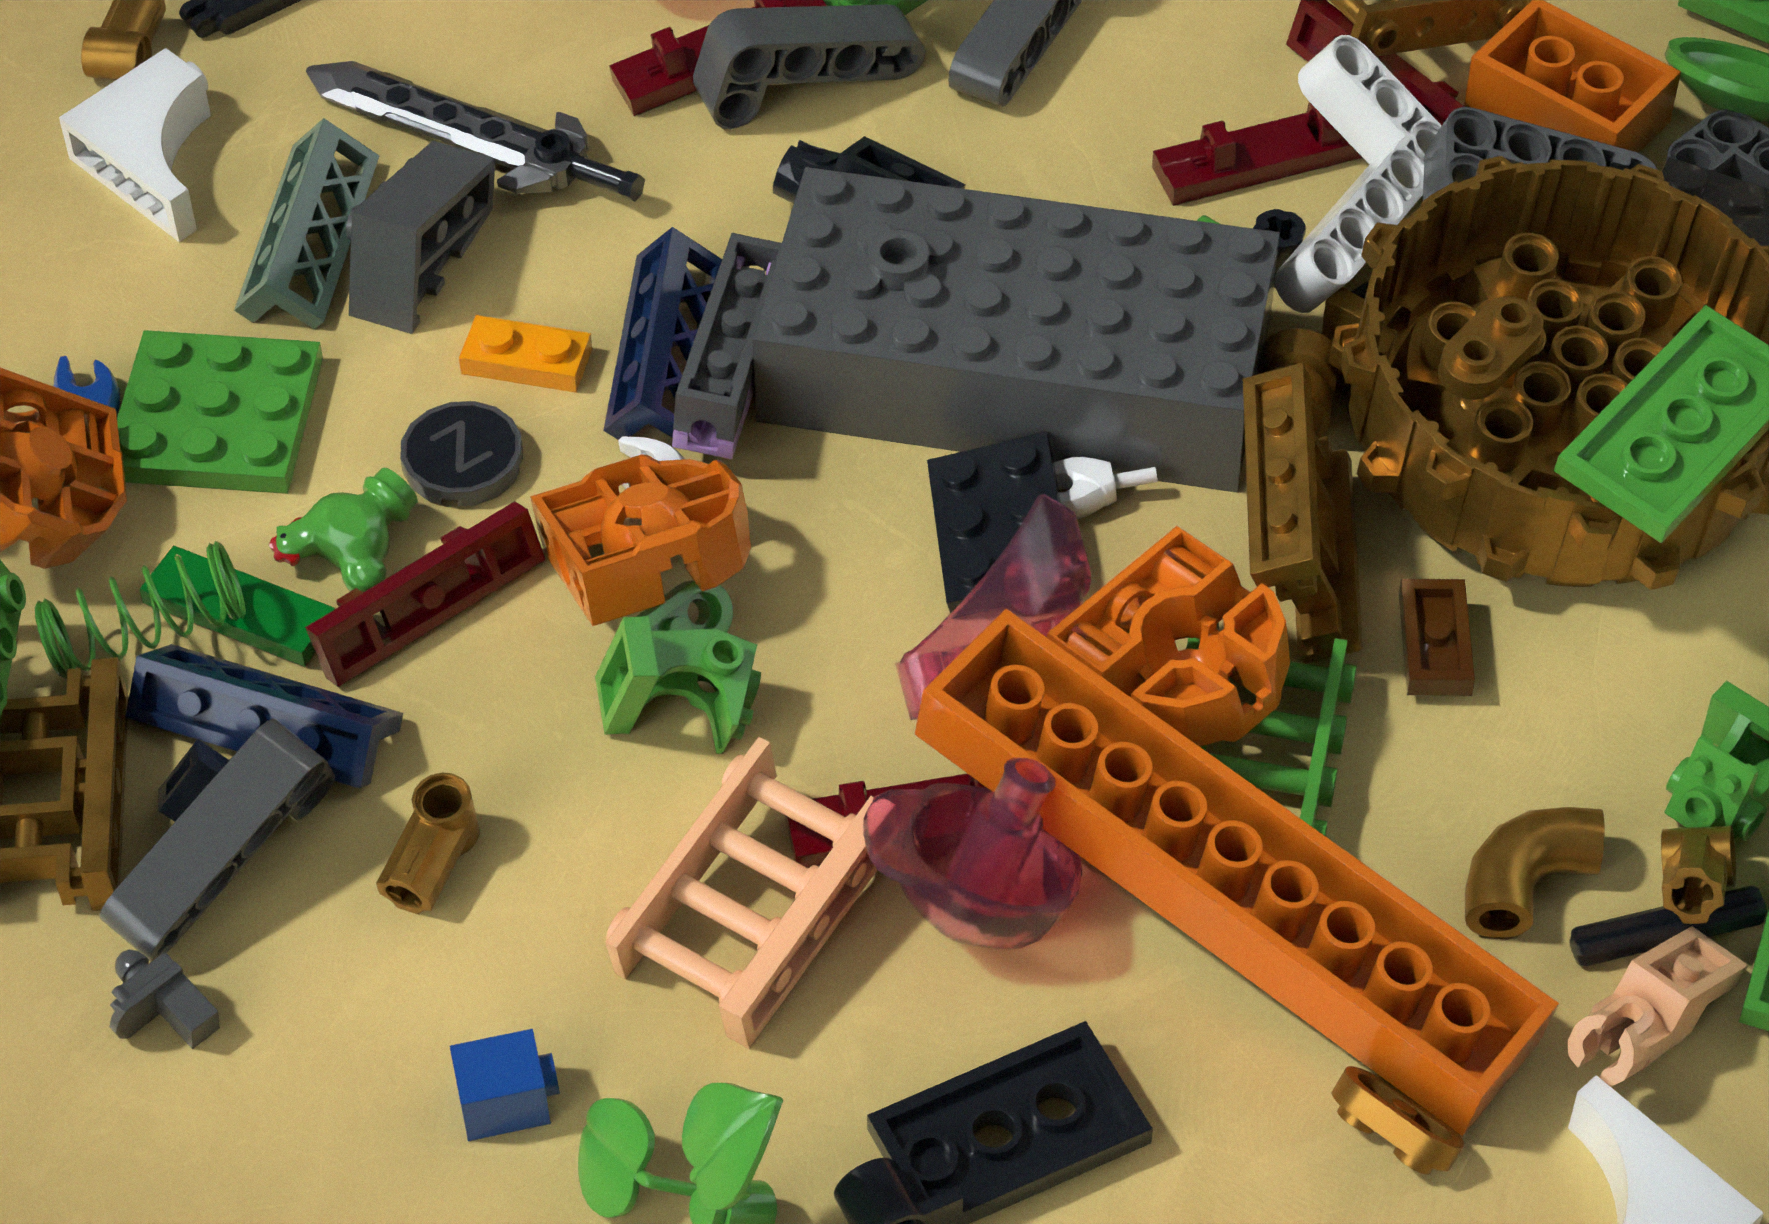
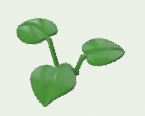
(720, 1137)

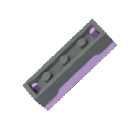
(720, 366)

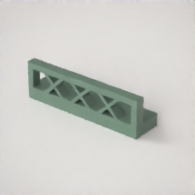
(289, 222)

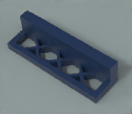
(655, 326)
(230, 701)

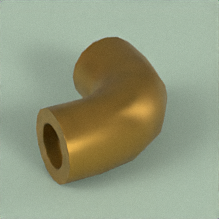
(1521, 854)

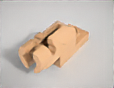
(1655, 1003)

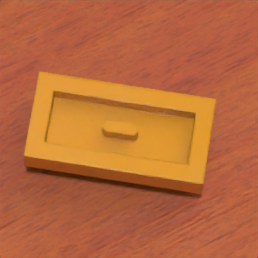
(525, 353)

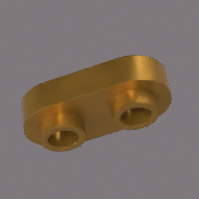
(1500, 338)
(1377, 1106)

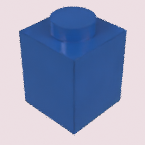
(503, 1084)

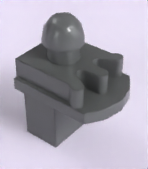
(159, 990)

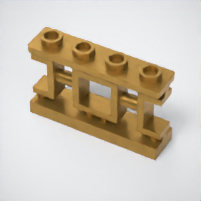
(1301, 512)
(86, 784)

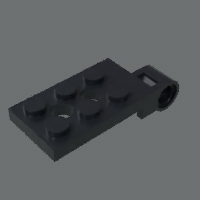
(944, 1175)

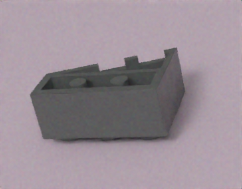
(411, 230)

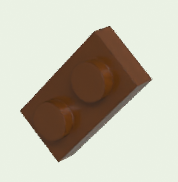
(1436, 637)

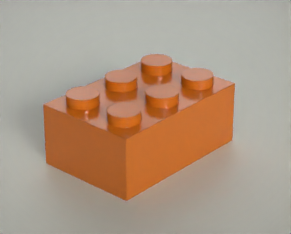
(1572, 79)

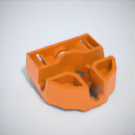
(61, 459)
(683, 510)
(1179, 599)

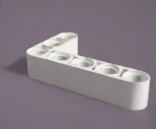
(1392, 136)

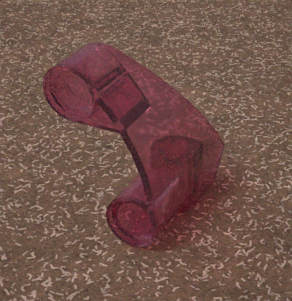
(1035, 578)

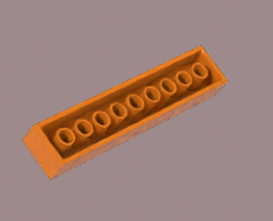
(1240, 872)

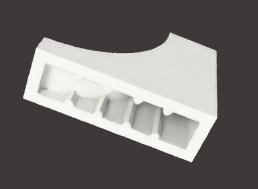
(133, 133)
(1648, 1169)

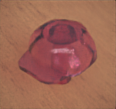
(977, 856)

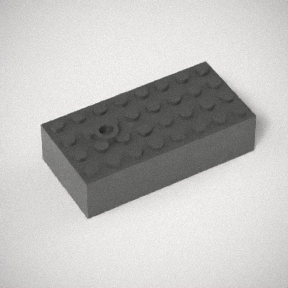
(1012, 319)

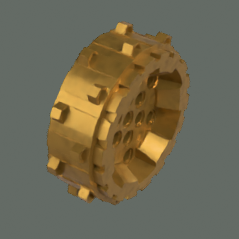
(1616, 276)

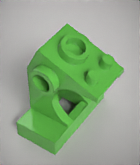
(672, 662)
(1727, 781)

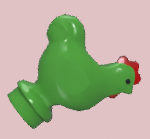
(349, 529)

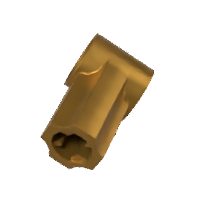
(122, 39)
(430, 844)
(1697, 870)

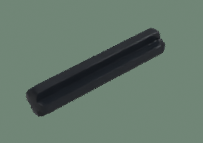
(1649, 928)

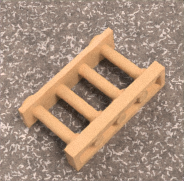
(784, 943)

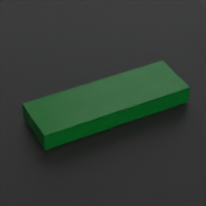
(273, 615)

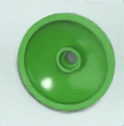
(1723, 74)

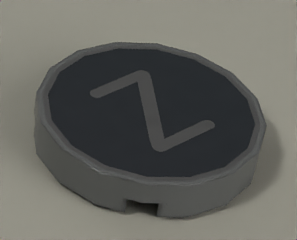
(461, 453)

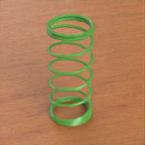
(225, 582)

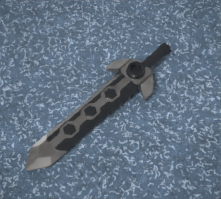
(535, 154)

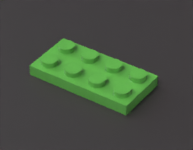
(1675, 426)

